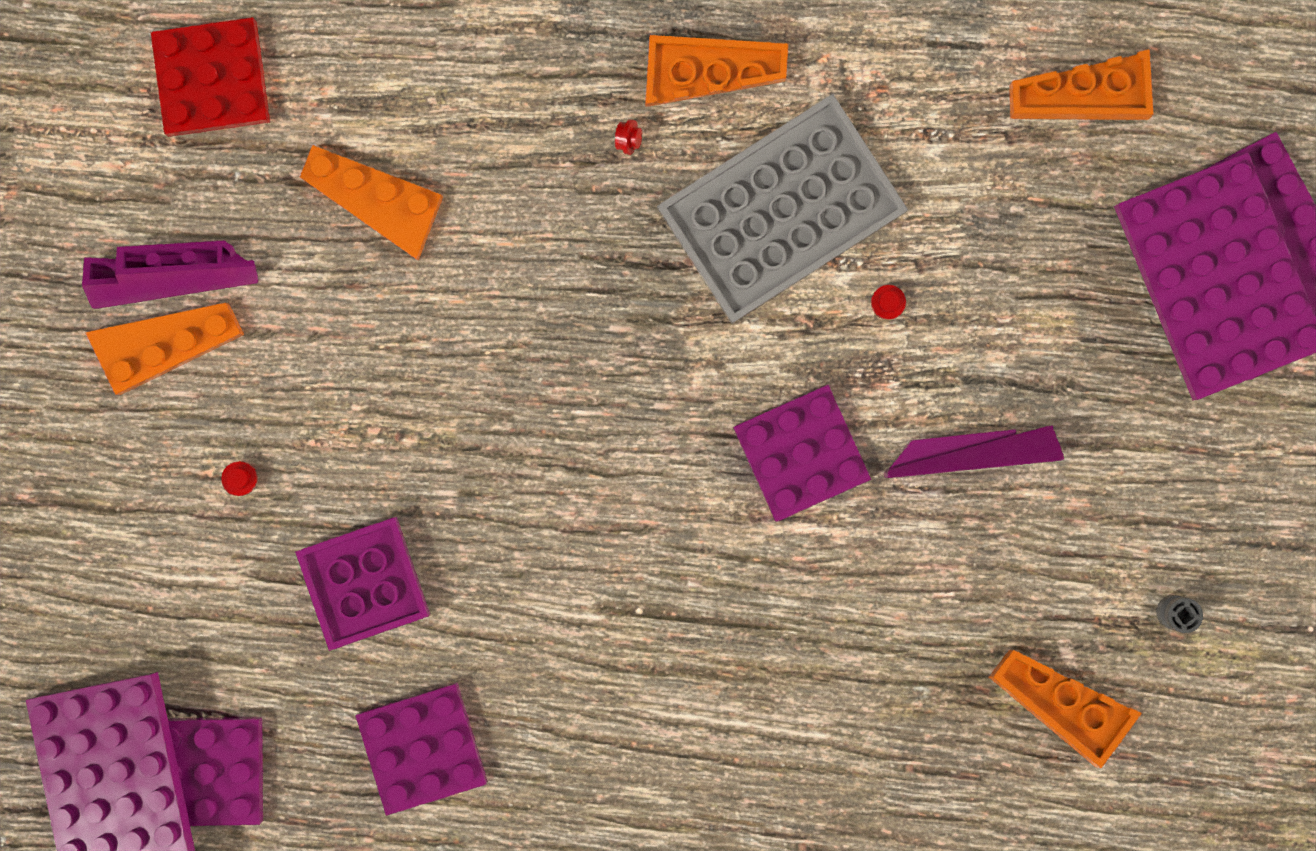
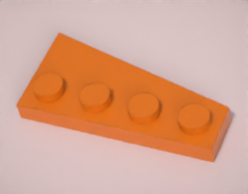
(705, 67)
(1094, 92)
(380, 200)
(151, 347)
(1074, 712)

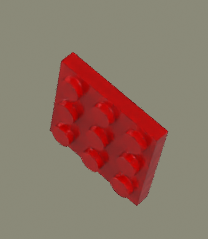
(210, 77)

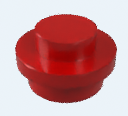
(628, 136)
(888, 302)
(239, 478)

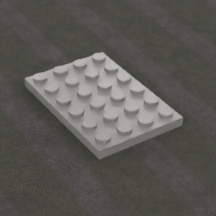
(782, 208)

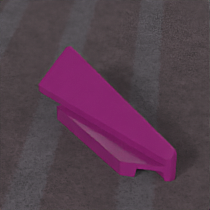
(164, 272)
(976, 452)

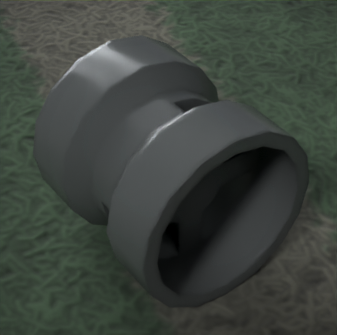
(1171, 612)

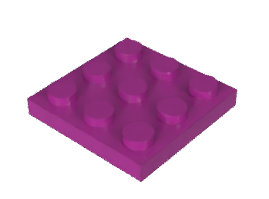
(801, 453)
(362, 583)
(421, 748)
(220, 769)

